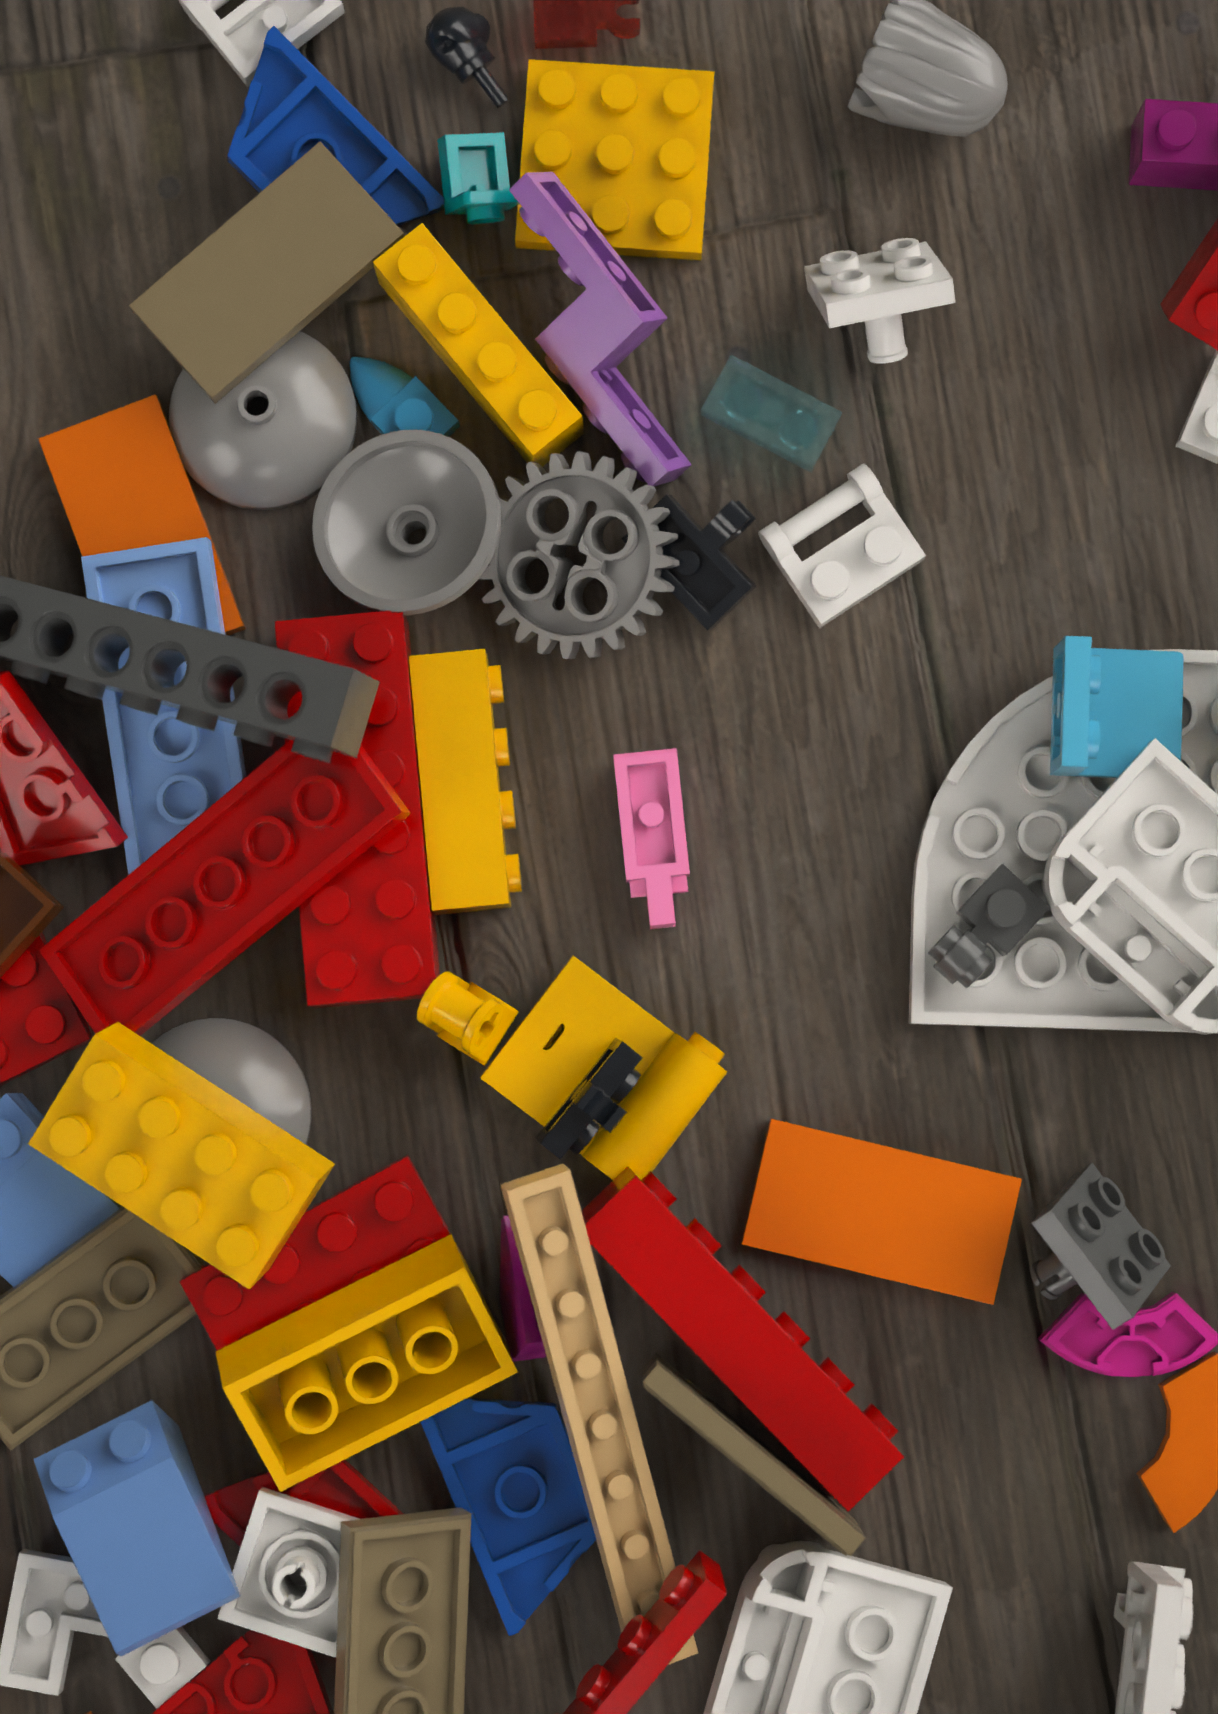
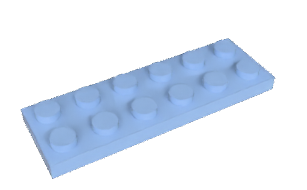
(161, 765)

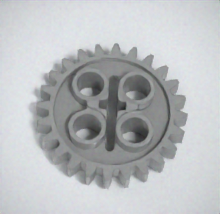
(628, 575)

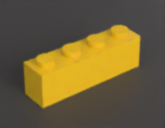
(478, 346)
(461, 781)

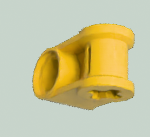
(465, 1016)

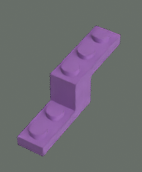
(599, 328)

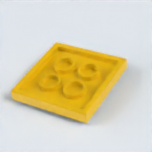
(625, 149)

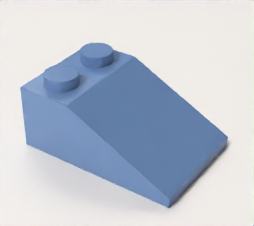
(39, 1200)
(137, 1526)

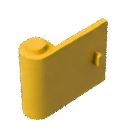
(673, 1071)

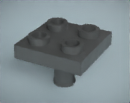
(1098, 1248)

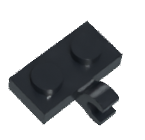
(706, 576)
(593, 1102)

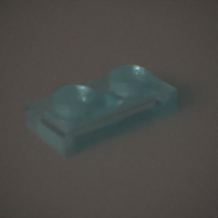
(771, 413)

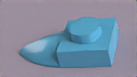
(396, 400)

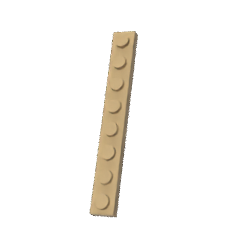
(591, 1389)

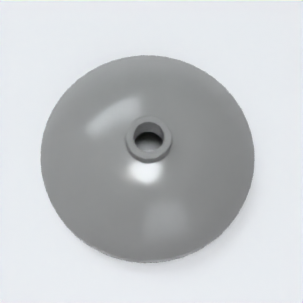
(271, 456)
(387, 493)
(247, 1067)

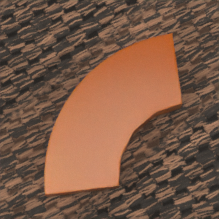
(1186, 1465)

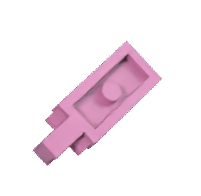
(653, 830)

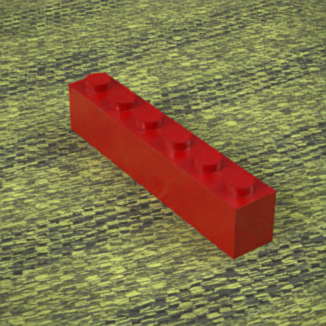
(739, 1339)

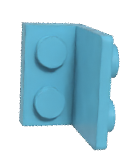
(1112, 706)

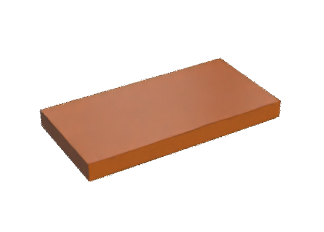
(130, 487)
(881, 1211)

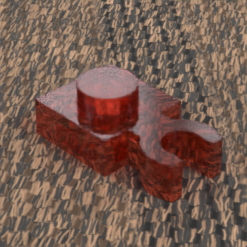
(577, 21)

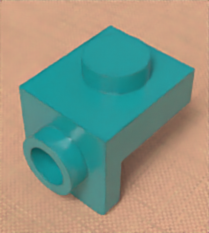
(475, 176)

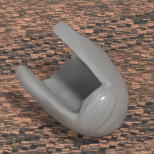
(929, 73)

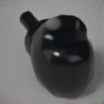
(460, 44)

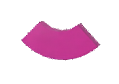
(1148, 1344)

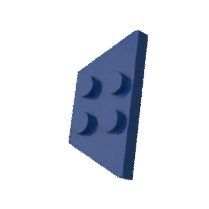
(296, 108)
(523, 1492)

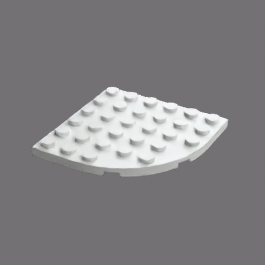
(1011, 812)

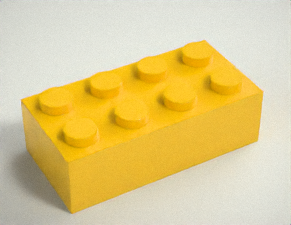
(181, 1153)
(364, 1363)

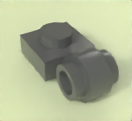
(999, 914)

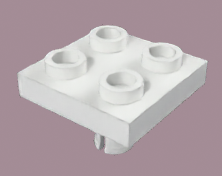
(878, 290)
(289, 1572)

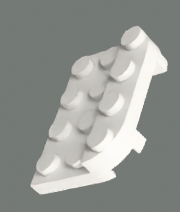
(1143, 886)
(1154, 1617)
(827, 1636)

